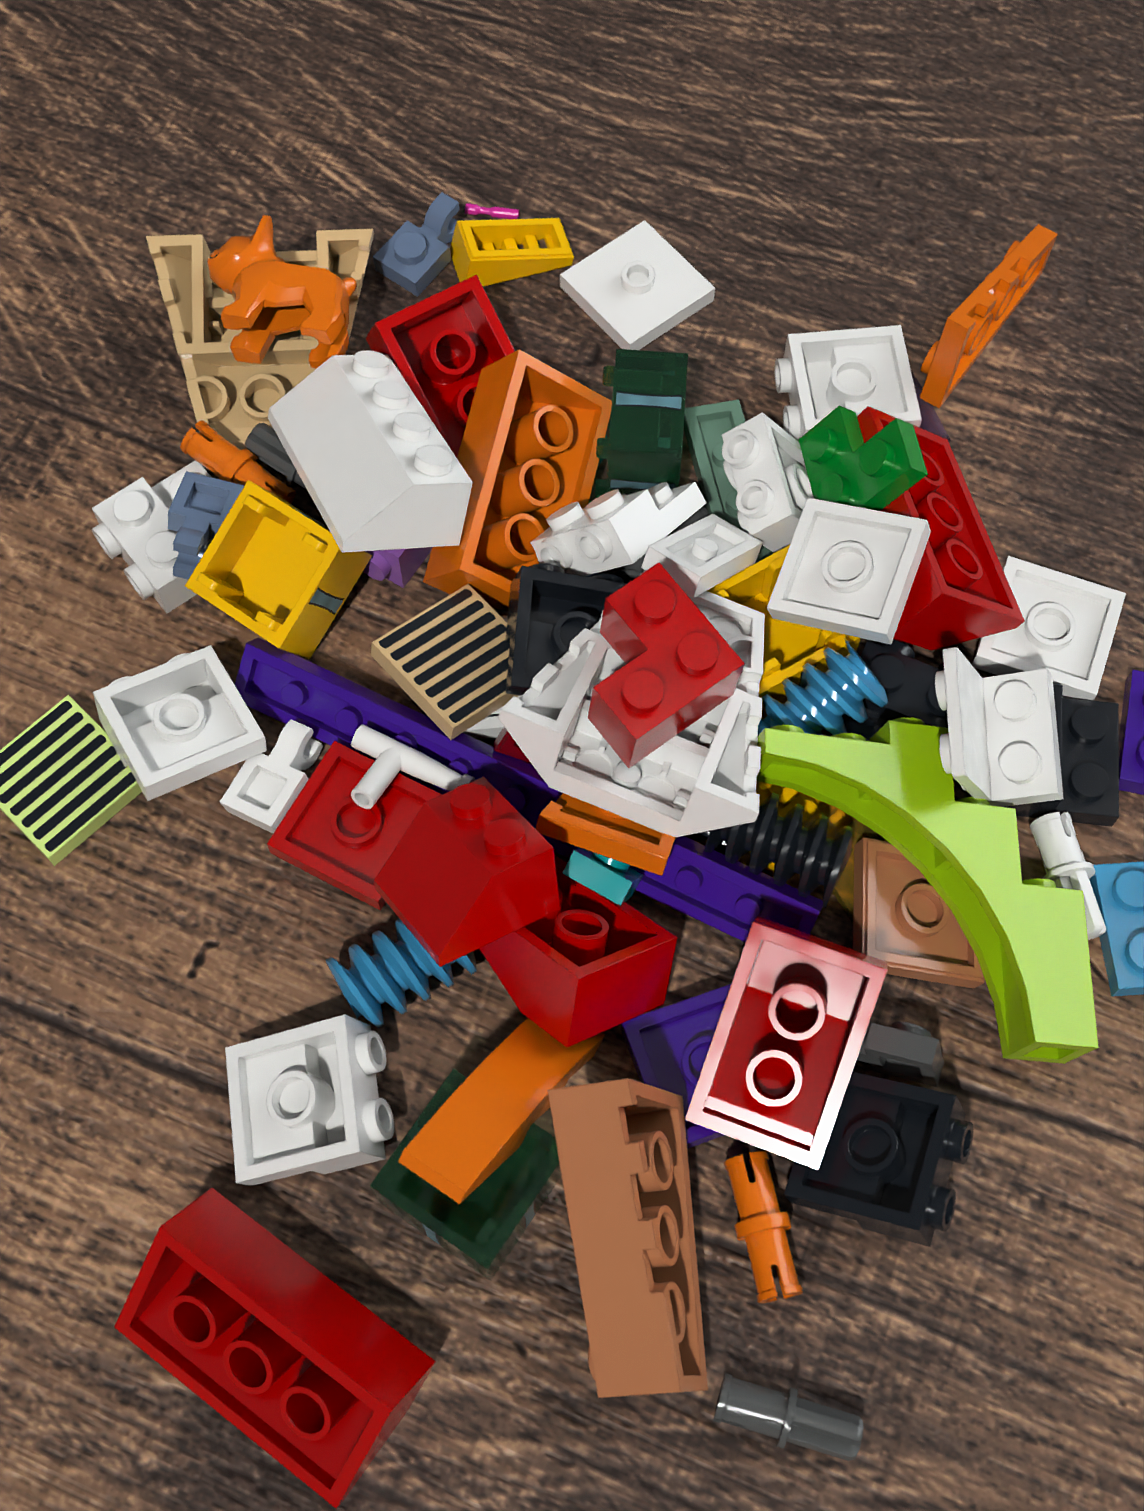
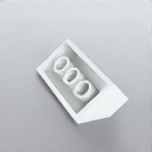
(372, 457)

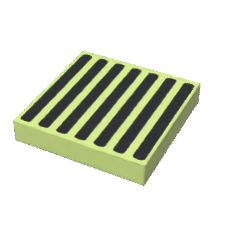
(63, 780)

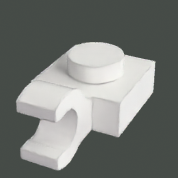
(272, 783)

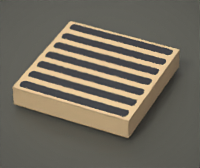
(450, 660)

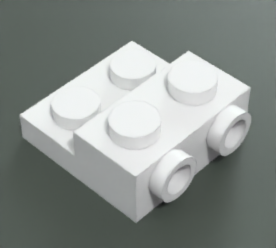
(847, 371)
(769, 479)
(136, 528)
(614, 528)
(178, 722)
(307, 1101)

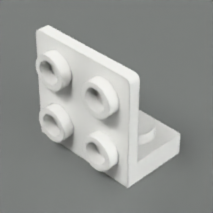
(999, 733)

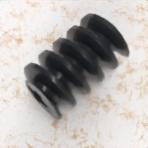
(788, 846)

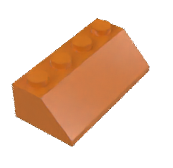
(528, 456)

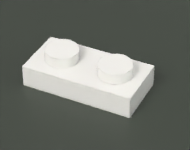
(704, 554)

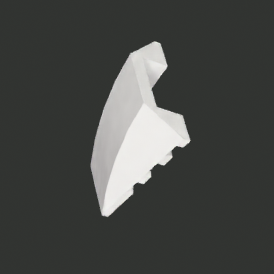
(682, 788)

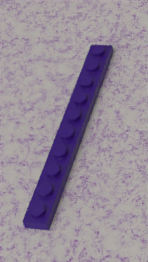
(335, 707)

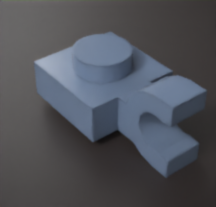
(419, 254)
(197, 515)

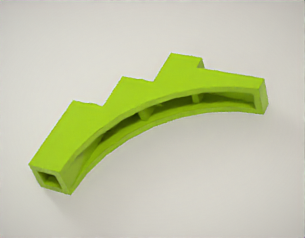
(1022, 932)

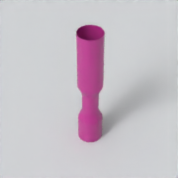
(495, 212)

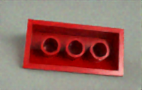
(960, 581)
(272, 1344)

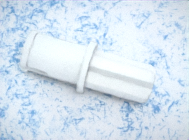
(1066, 863)

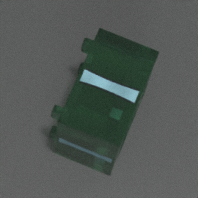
(644, 421)
(494, 1215)

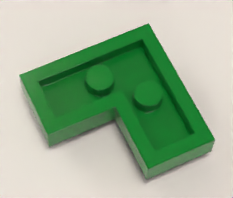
(858, 472)

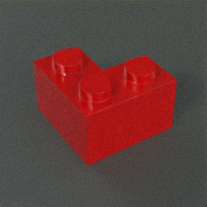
(672, 669)

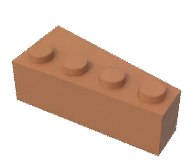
(632, 1235)

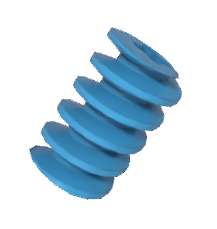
(826, 696)
(390, 973)

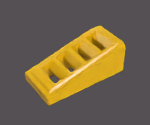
(477, 245)

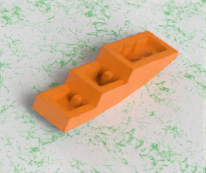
(493, 1109)

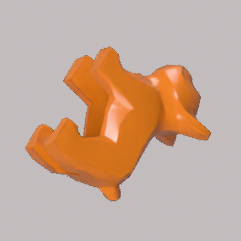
(279, 298)

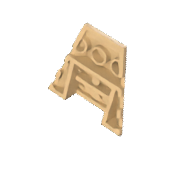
(222, 390)

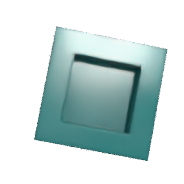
(603, 875)

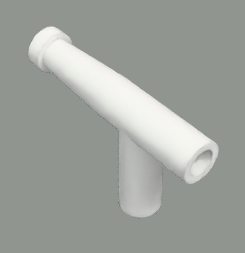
(395, 757)

